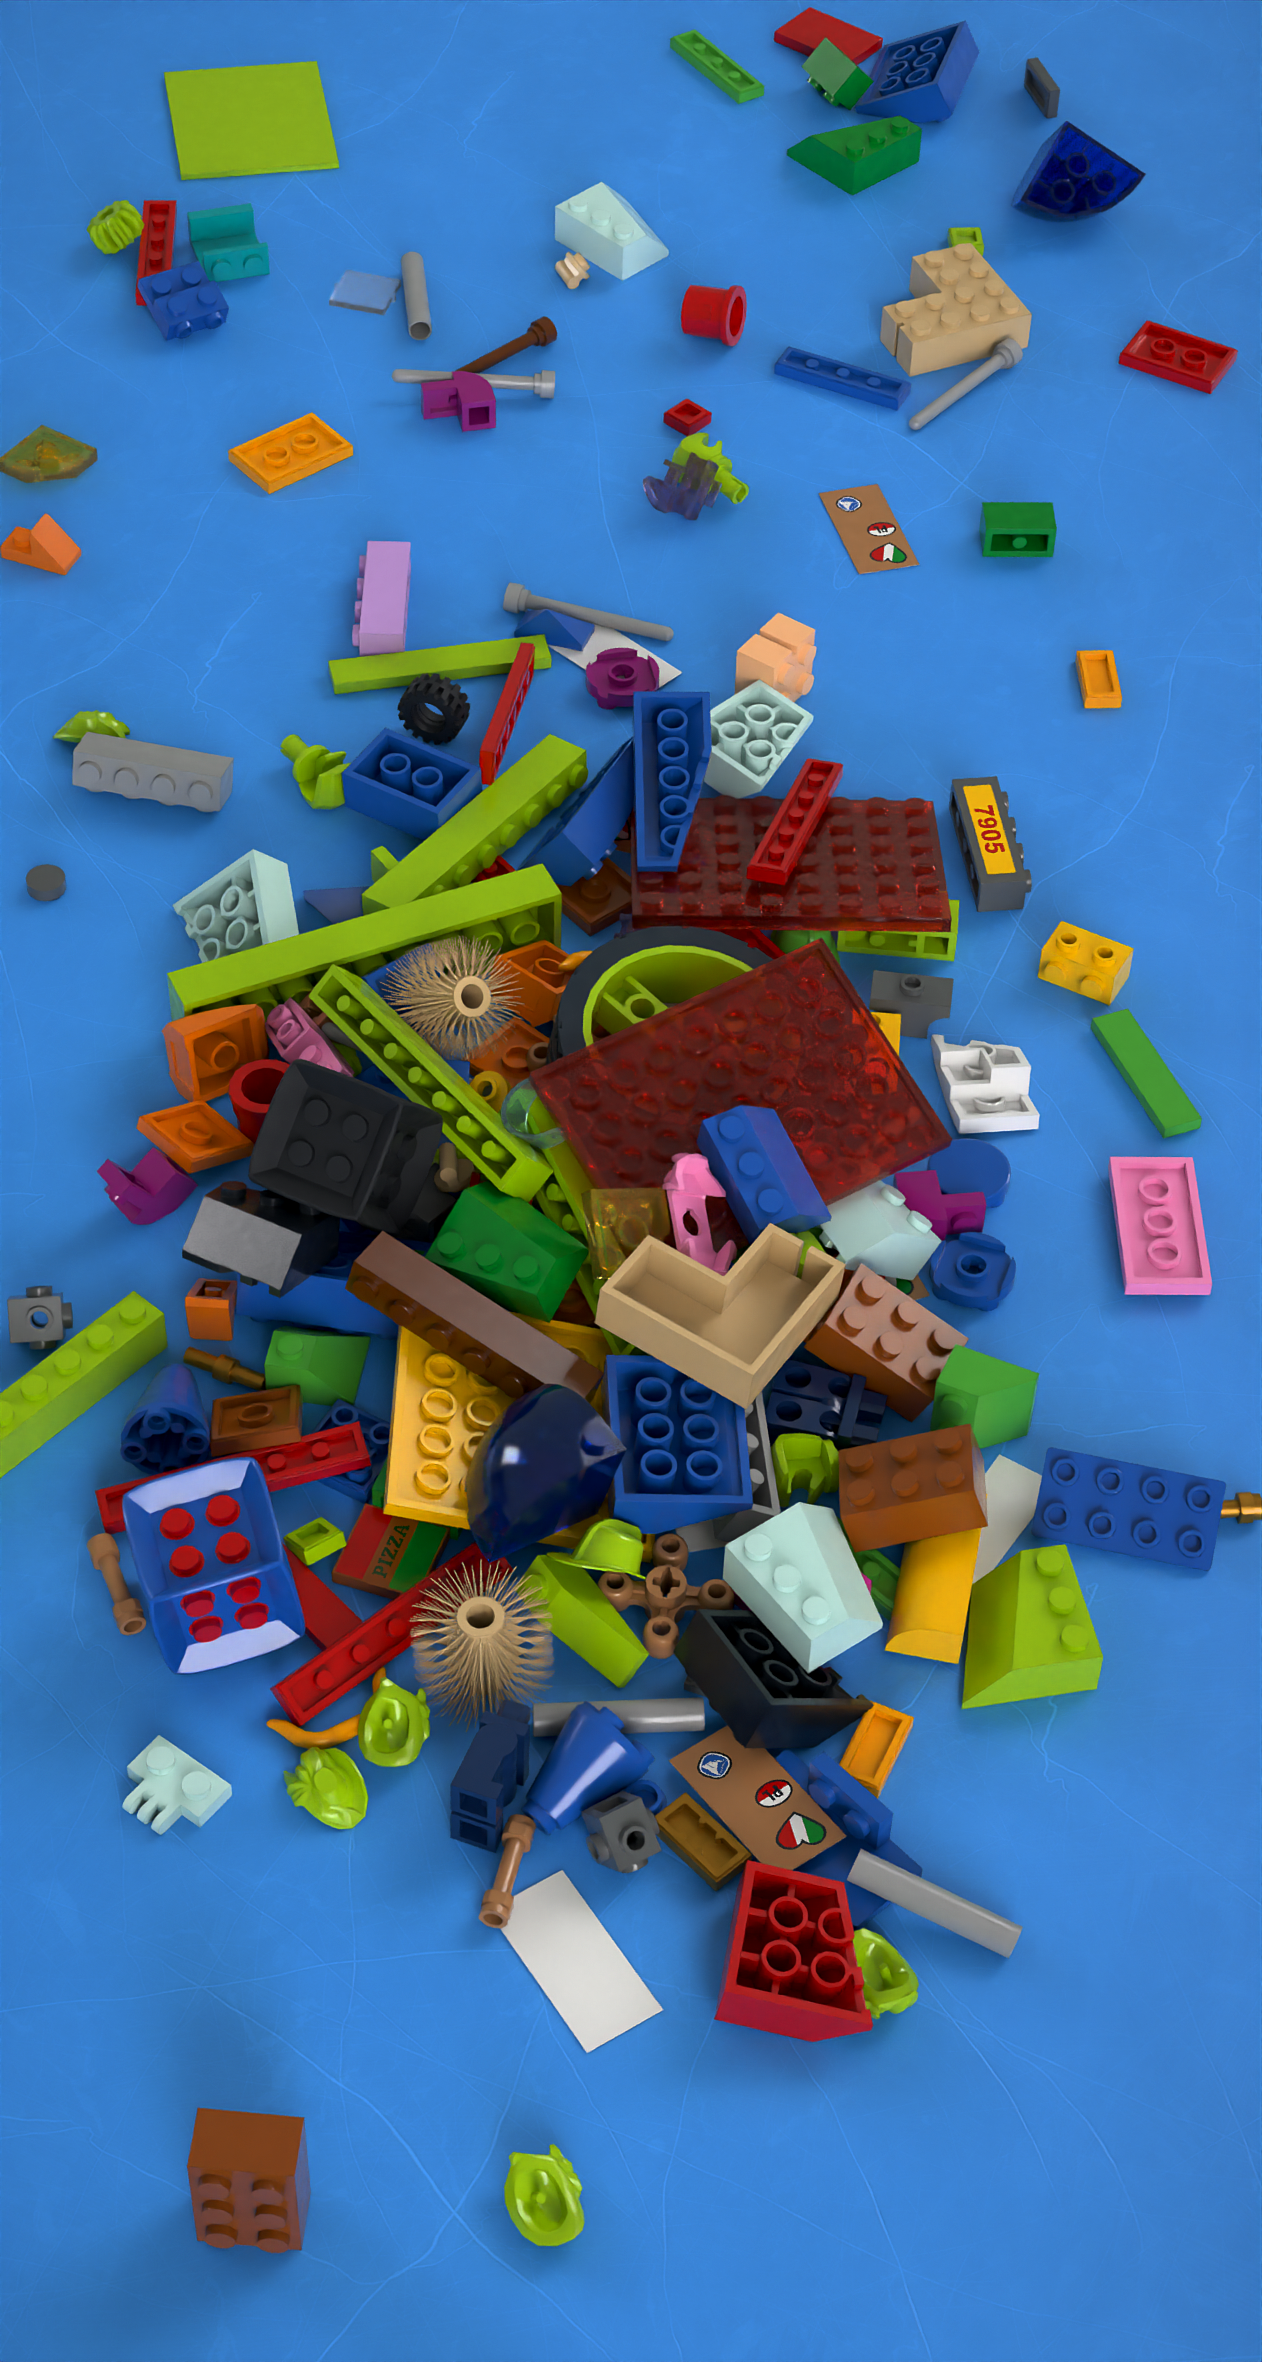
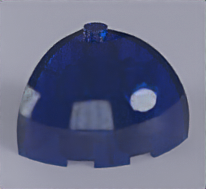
(1074, 178)
(539, 1470)

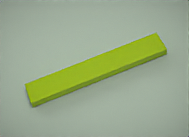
(449, 661)

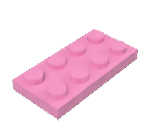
(1159, 1226)

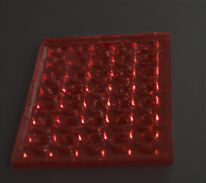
(861, 870)
(770, 1039)

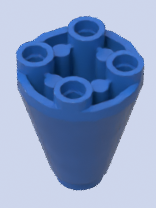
(167, 1424)
(584, 1768)

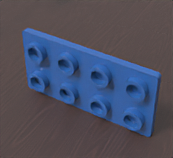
(1128, 1509)
(860, 1818)

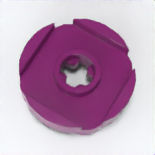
(618, 692)

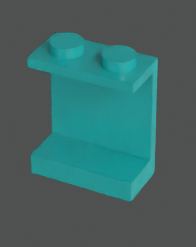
(227, 243)

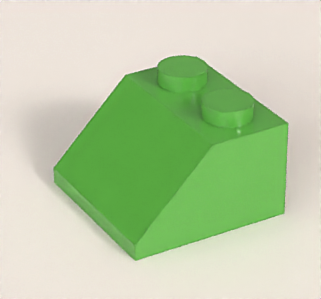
(985, 1393)

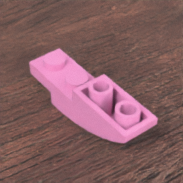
(300, 1038)

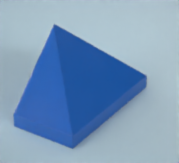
(558, 629)
(337, 903)

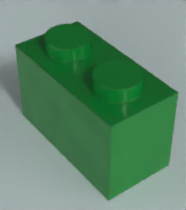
(836, 74)
(1017, 529)

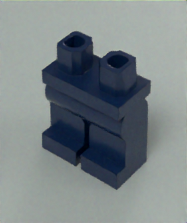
(823, 1405)
(490, 1776)

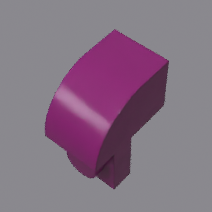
(463, 396)
(150, 1189)
(947, 1212)

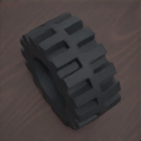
(442, 696)

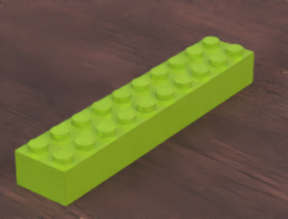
(502, 909)

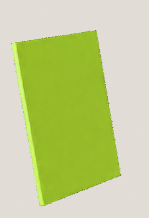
(250, 120)

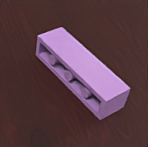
(383, 598)

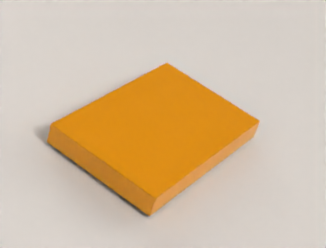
(290, 453)

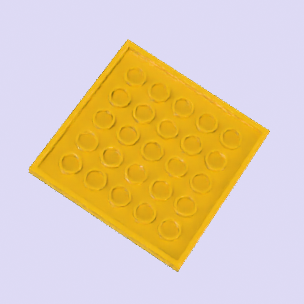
(441, 1418)

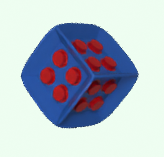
(212, 1565)

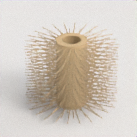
(453, 998)
(482, 1645)

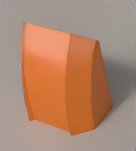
(538, 976)
(211, 1046)

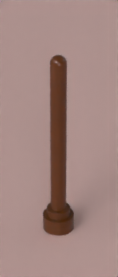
(539, 333)

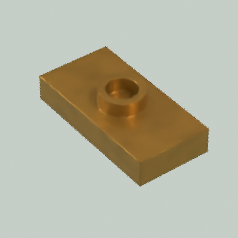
(701, 1841)

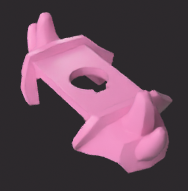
(686, 1191)

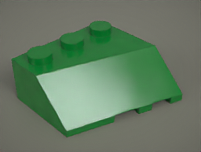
(861, 153)
(508, 1251)

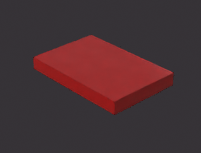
(812, 26)
(1178, 357)

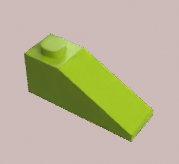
(904, 944)
(583, 1618)

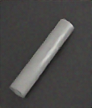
(416, 296)
(636, 1715)
(934, 1903)

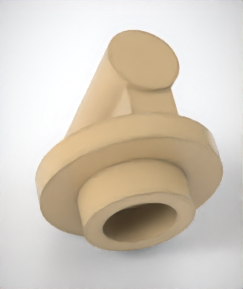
(572, 269)
(453, 1172)

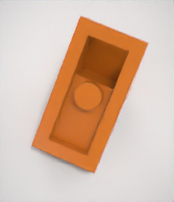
(42, 547)
(211, 1309)

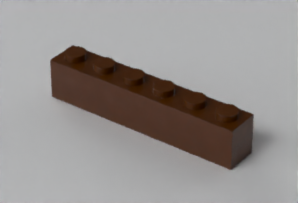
(464, 1322)

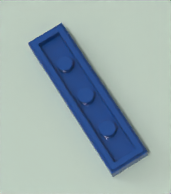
(842, 378)

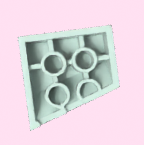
(607, 232)
(752, 738)
(240, 907)
(879, 1232)
(803, 1583)

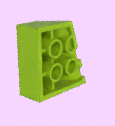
(1029, 1632)

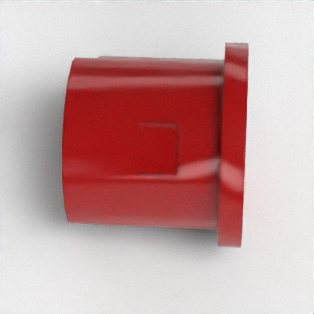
(714, 313)
(252, 1092)

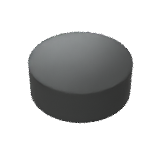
(46, 882)

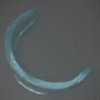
(515, 1114)

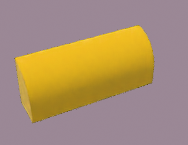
(933, 1596)

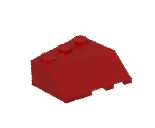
(792, 1958)

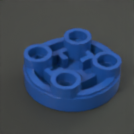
(972, 1167)

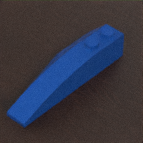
(668, 769)
(590, 824)

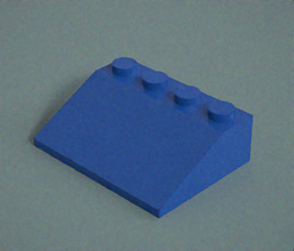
(921, 75)
(323, 1296)
(681, 1444)

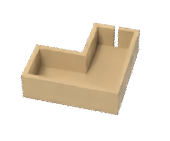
(956, 315)
(717, 1327)

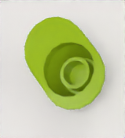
(607, 1547)

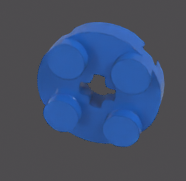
(972, 1290)

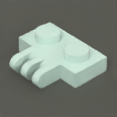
(173, 1787)

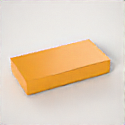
(1098, 679)
(876, 1746)

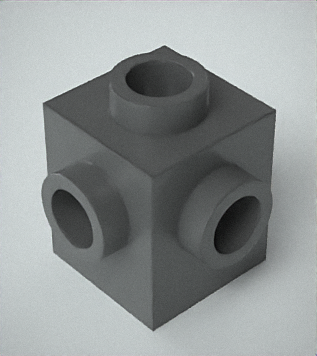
(24, 1326)
(621, 1832)

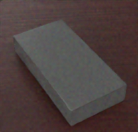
(1041, 87)

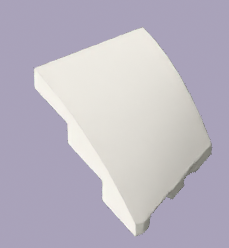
(985, 1086)

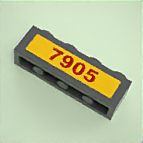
(989, 844)

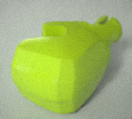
(698, 444)
(316, 772)
(804, 1463)

